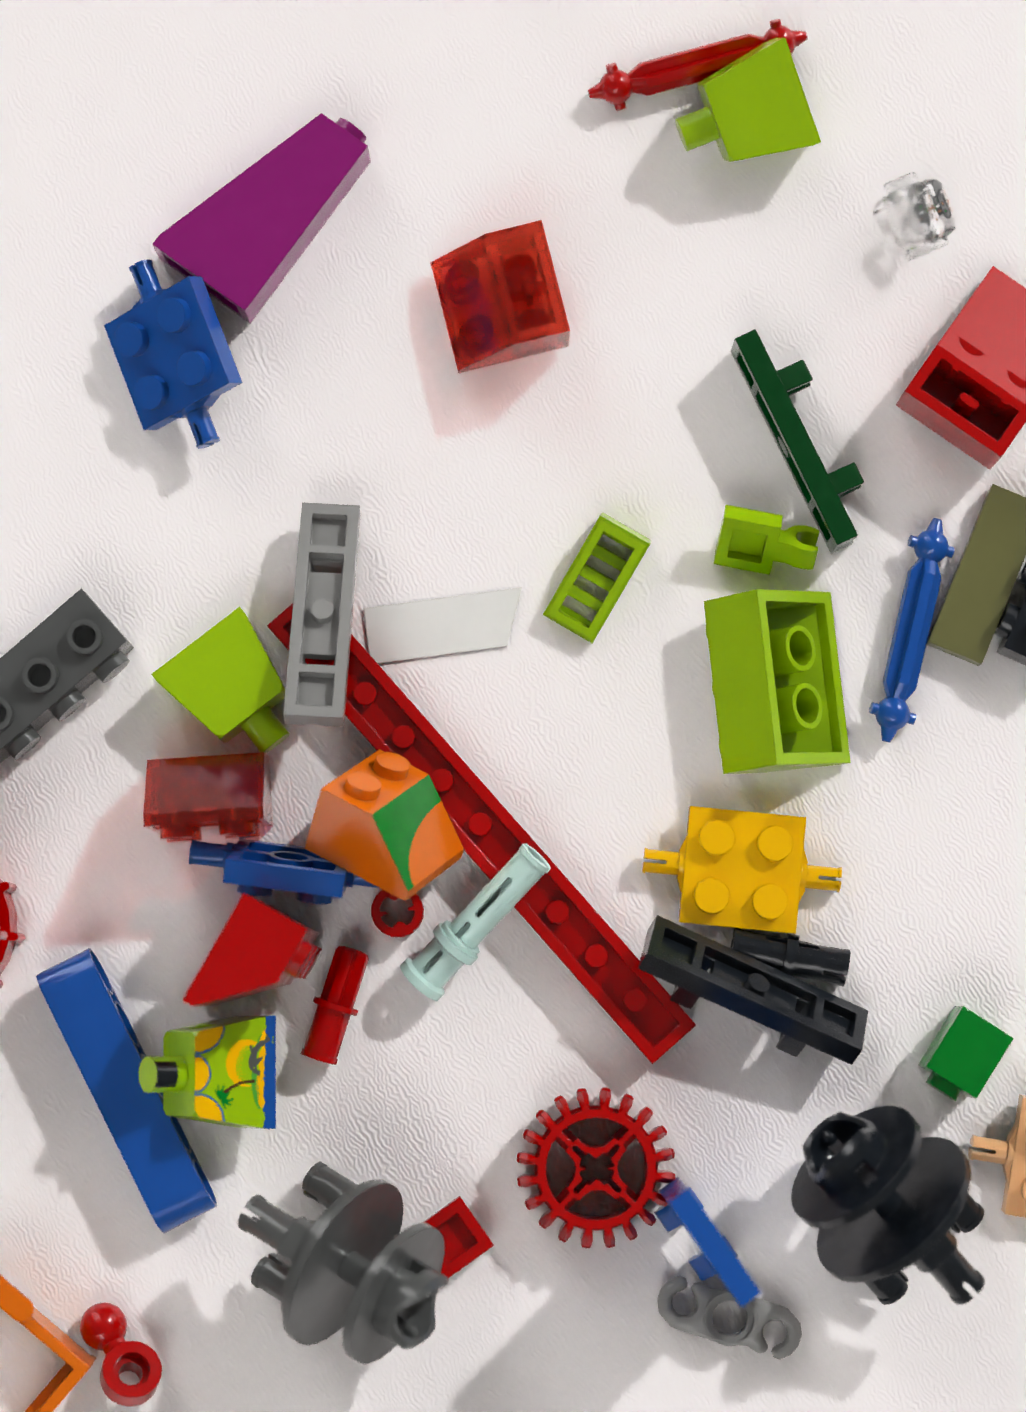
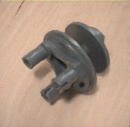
(349, 1266)

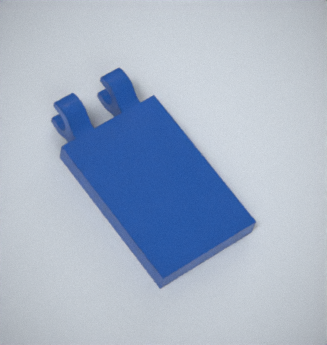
(717, 1253)

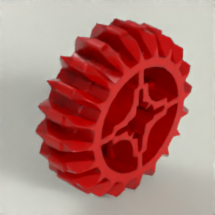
(633, 1202)

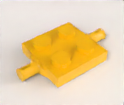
(742, 869)

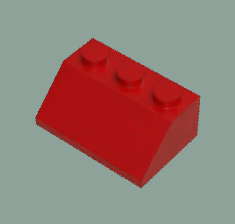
(254, 955)

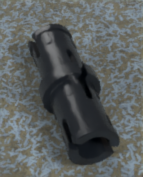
(794, 956)

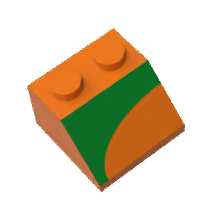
(385, 825)

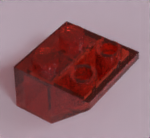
(501, 298)
(208, 794)

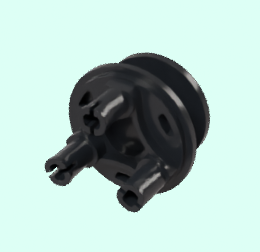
(887, 1202)

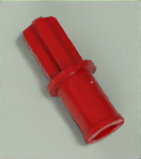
(335, 1005)

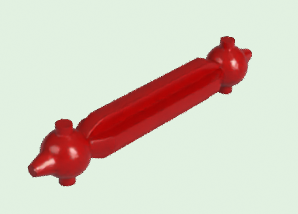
(685, 66)

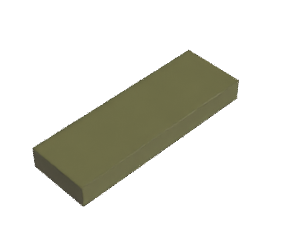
(983, 578)

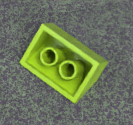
(776, 681)

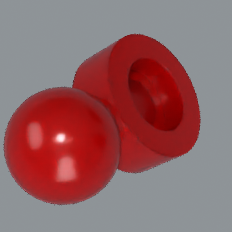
(104, 1329)

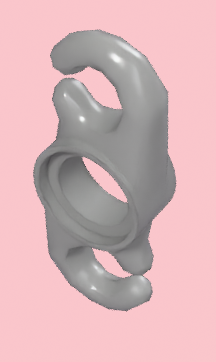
(701, 1324)

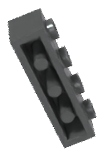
(53, 667)

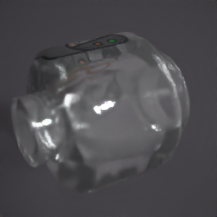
(914, 216)

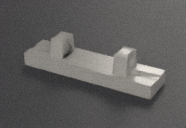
(322, 614)

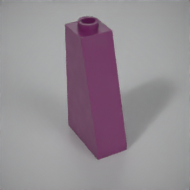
(266, 216)

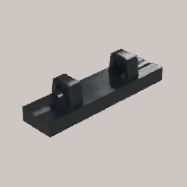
(753, 990)

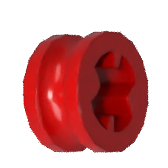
(399, 929)

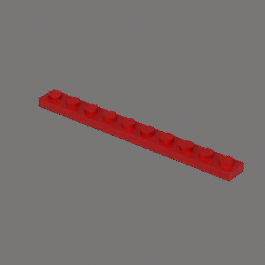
(492, 838)

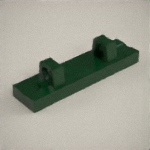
(772, 395)

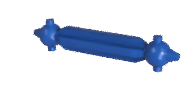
(911, 630)

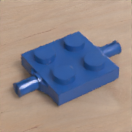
(173, 353)
(266, 866)

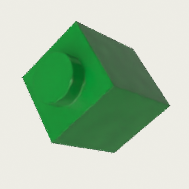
(964, 1054)

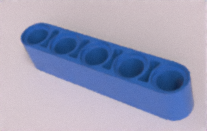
(110, 1063)

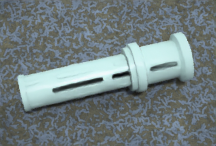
(458, 940)

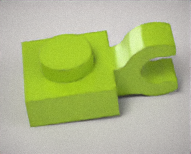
(755, 539)

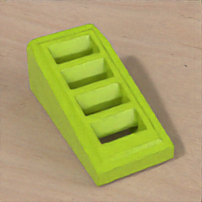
(621, 534)

